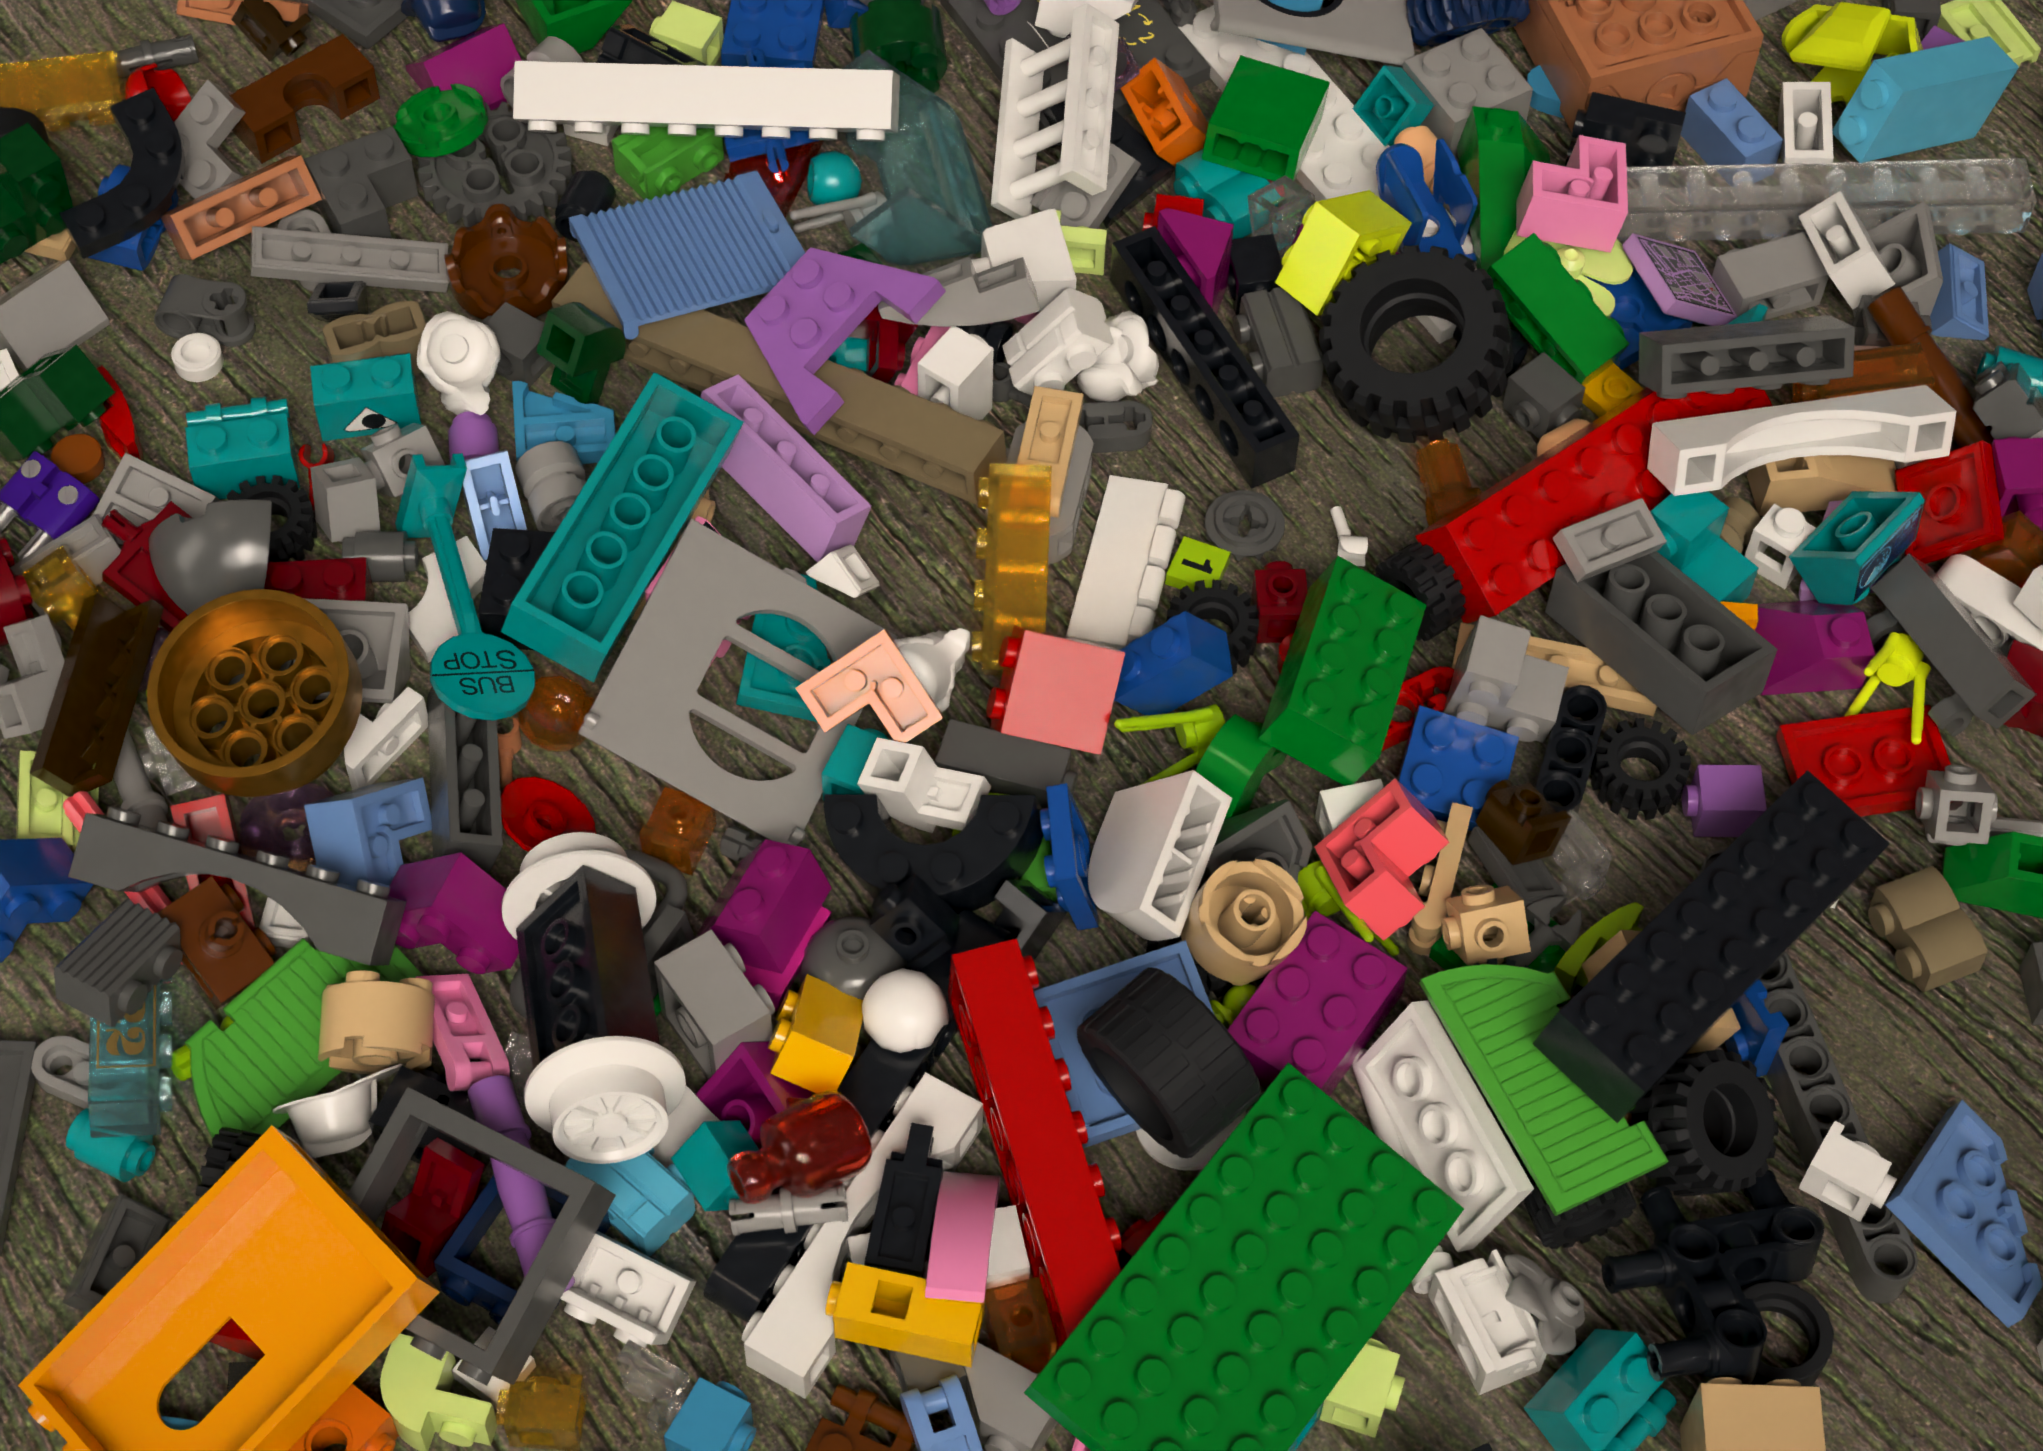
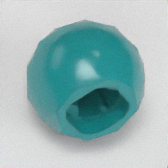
(832, 178)

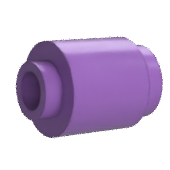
(472, 435)

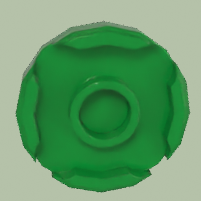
(441, 121)

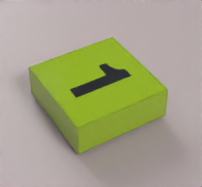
(1197, 562)

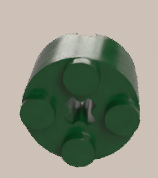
(904, 37)

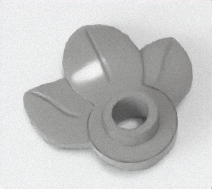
(1552, 1301)

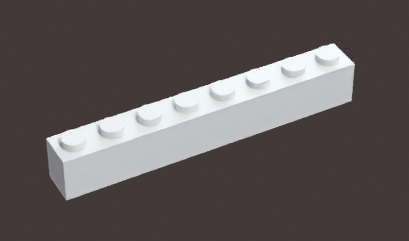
(706, 98)

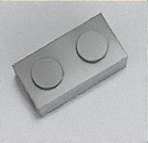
(1777, 274)

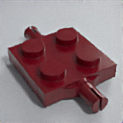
(132, 570)

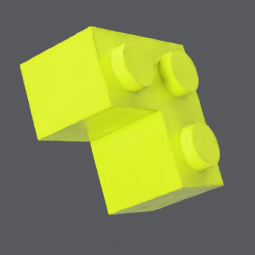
(1334, 241)

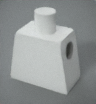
(1042, 246)

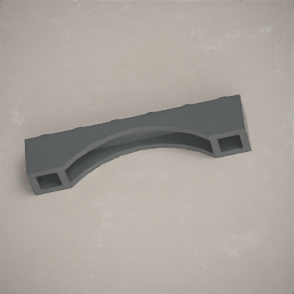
(338, 917)

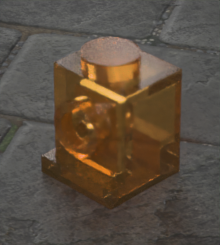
(678, 830)

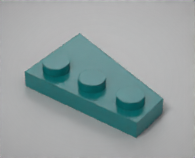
(770, 688)

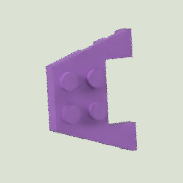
(816, 312)

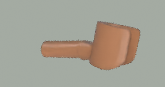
(508, 745)

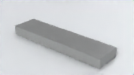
(348, 258)

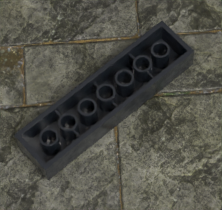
(1709, 946)

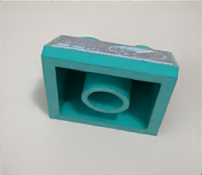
(1857, 544)

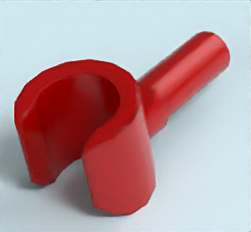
(304, 457)

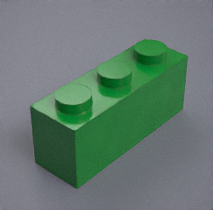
(1556, 310)

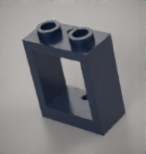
(464, 1282)

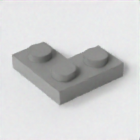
(202, 130)

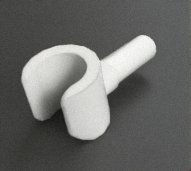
(1349, 547)

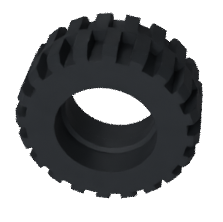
(1406, 288)

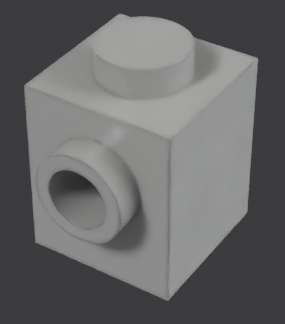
(345, 498)

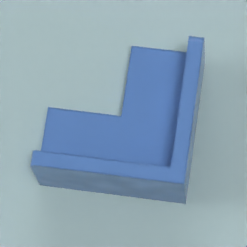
(363, 828)

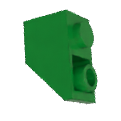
(1998, 874)

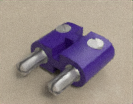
(46, 500)

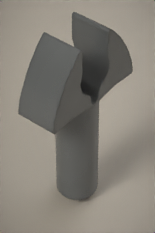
(1544, 936)

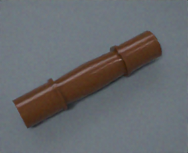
(1904, 325)

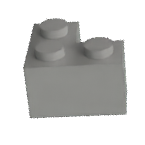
(1503, 685)

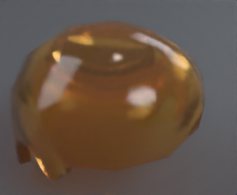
(555, 714)

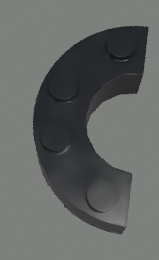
(961, 870)

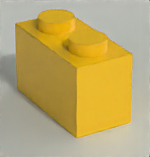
(815, 1035)

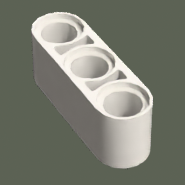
(1990, 602)

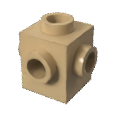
(1486, 924)

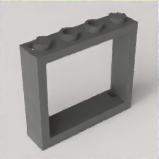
(554, 1262)

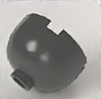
(849, 956)

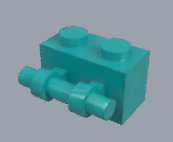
(240, 444)
(1599, 1393)

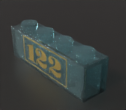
(126, 1070)

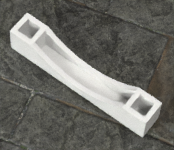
(1715, 448)
(794, 1334)

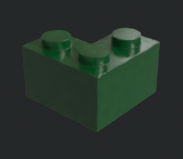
(30, 192)
(50, 395)

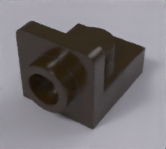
(265, 28)

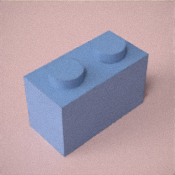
(1728, 128)

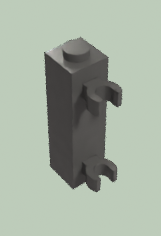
(1954, 644)

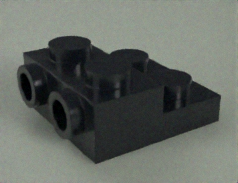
(1646, 129)

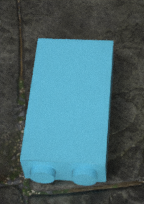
(1924, 99)

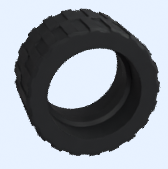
(1169, 1062)

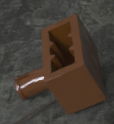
(217, 941)

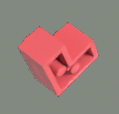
(1377, 853)

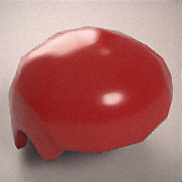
(166, 84)

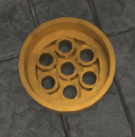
(254, 637)

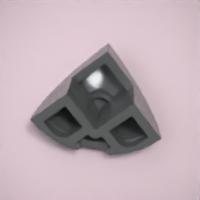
(212, 553)

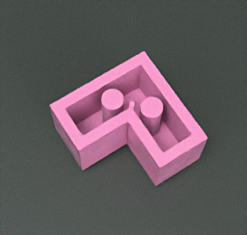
(1577, 202)

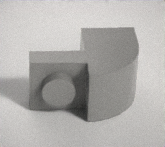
(40, 663)

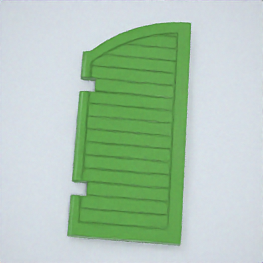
(273, 1040)
(1554, 1126)

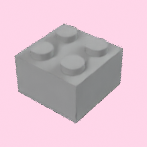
(1466, 75)
(711, 1000)

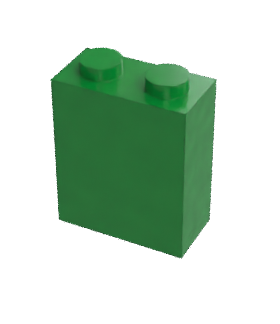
(1265, 120)

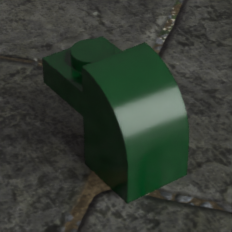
(581, 349)

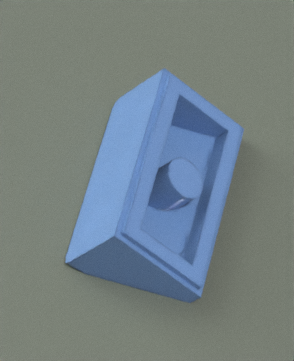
(1962, 300)

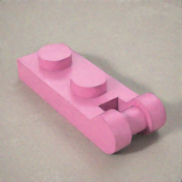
(464, 1033)

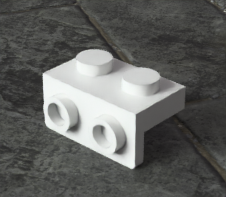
(627, 1292)

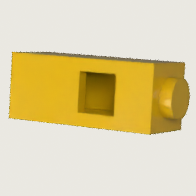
(893, 1314)

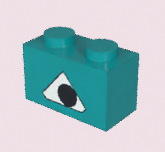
(364, 396)

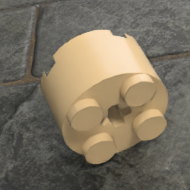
(1229, 945)
(376, 1023)

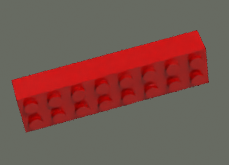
(1505, 535)
(1034, 1129)

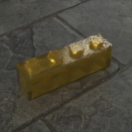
(65, 88)
(1014, 556)

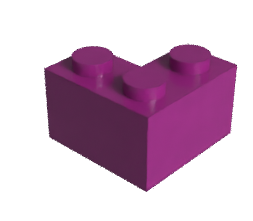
(455, 906)

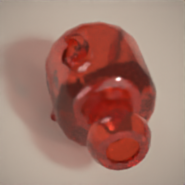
(804, 1149)

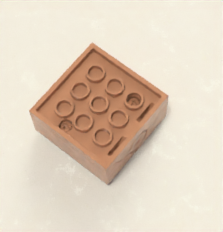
(1640, 48)

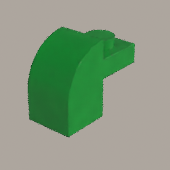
(1238, 762)

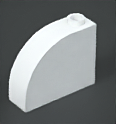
(1156, 852)

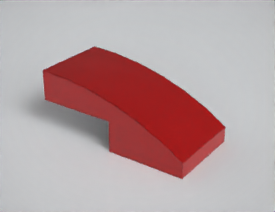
(118, 422)

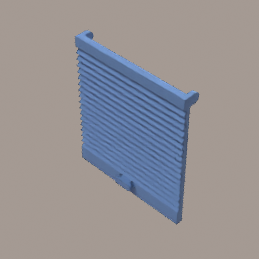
(688, 250)

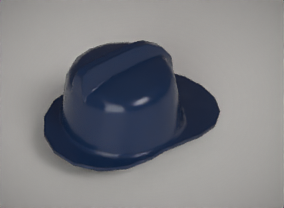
(446, 18)

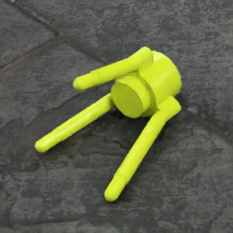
(1895, 665)

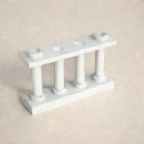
(1086, 120)

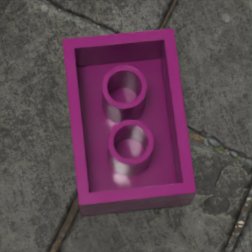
(1318, 1006)

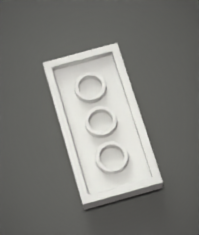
(1445, 1122)

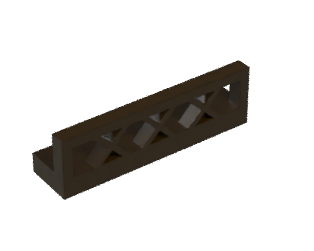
(95, 695)

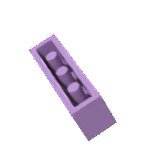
(788, 474)

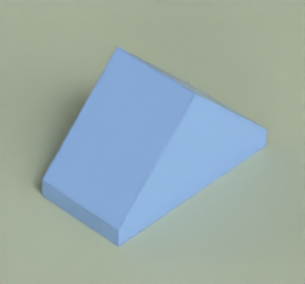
(491, 497)

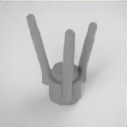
(849, 210)

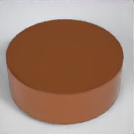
(79, 456)

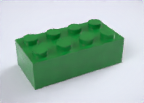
(1343, 672)

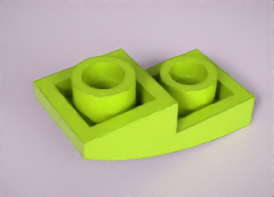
(1570, 968)

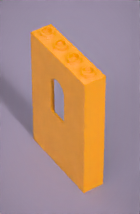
(278, 1257)

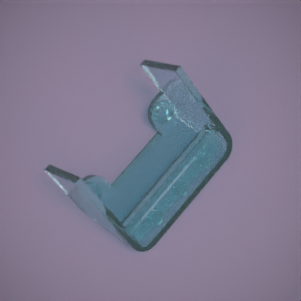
(927, 178)

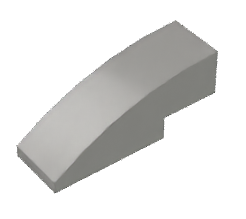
(976, 297)

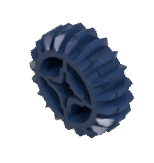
(1445, 20)

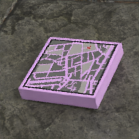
(1678, 281)

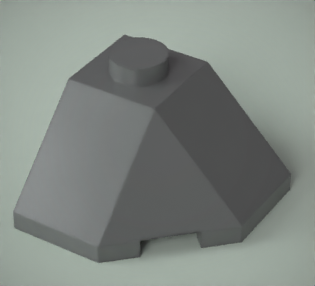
(1262, 834)

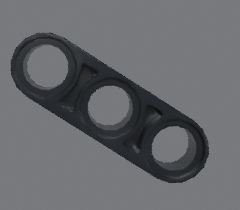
(1572, 741)

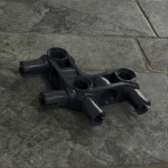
(1701, 1275)

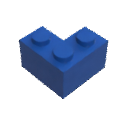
(36, 886)

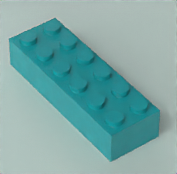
(621, 527)

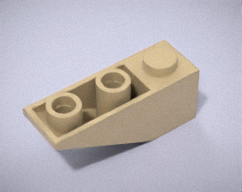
(1816, 480)

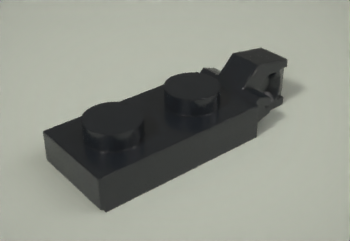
(906, 1206)

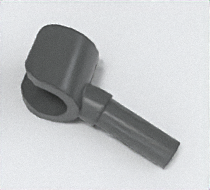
(1004, 390)

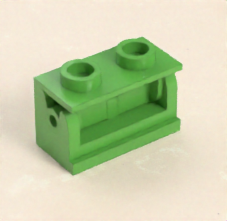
(664, 162)

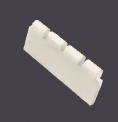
(1126, 562)

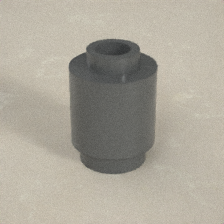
(387, 553)

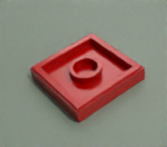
(1959, 502)

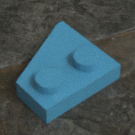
(563, 419)

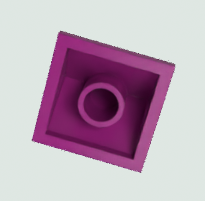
(471, 61)
(1201, 248)

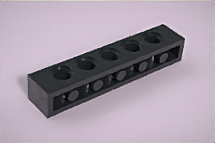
(1204, 357)

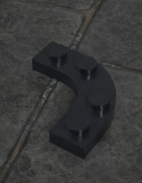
(146, 188)

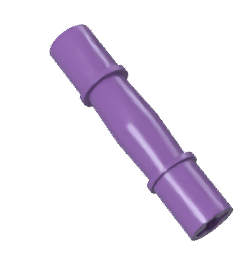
(522, 1197)

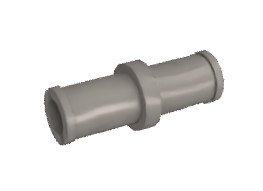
(788, 1211)

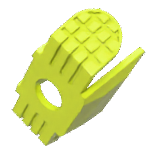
(1845, 41)

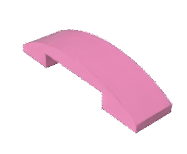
(962, 1237)

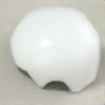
(904, 1010)

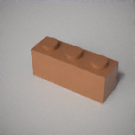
(238, 206)

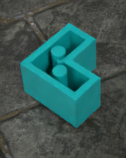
(1694, 545)

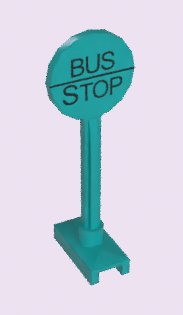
(473, 670)

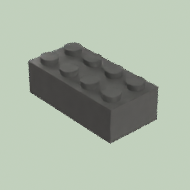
(1665, 638)

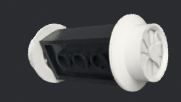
(589, 999)

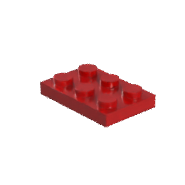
(1865, 757)

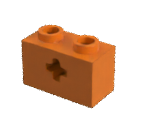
(1166, 112)

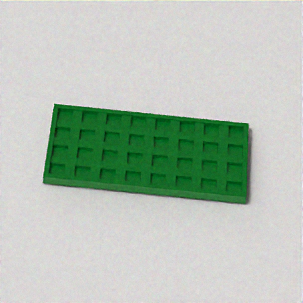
(1250, 1286)

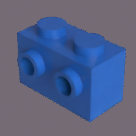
(1173, 665)

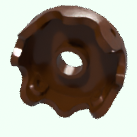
(505, 244)

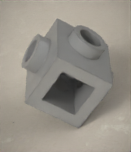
(394, 445)
(1967, 817)

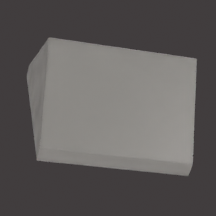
(1910, 256)
(48, 314)
(378, 641)

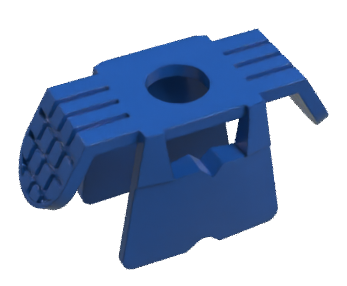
(1404, 189)

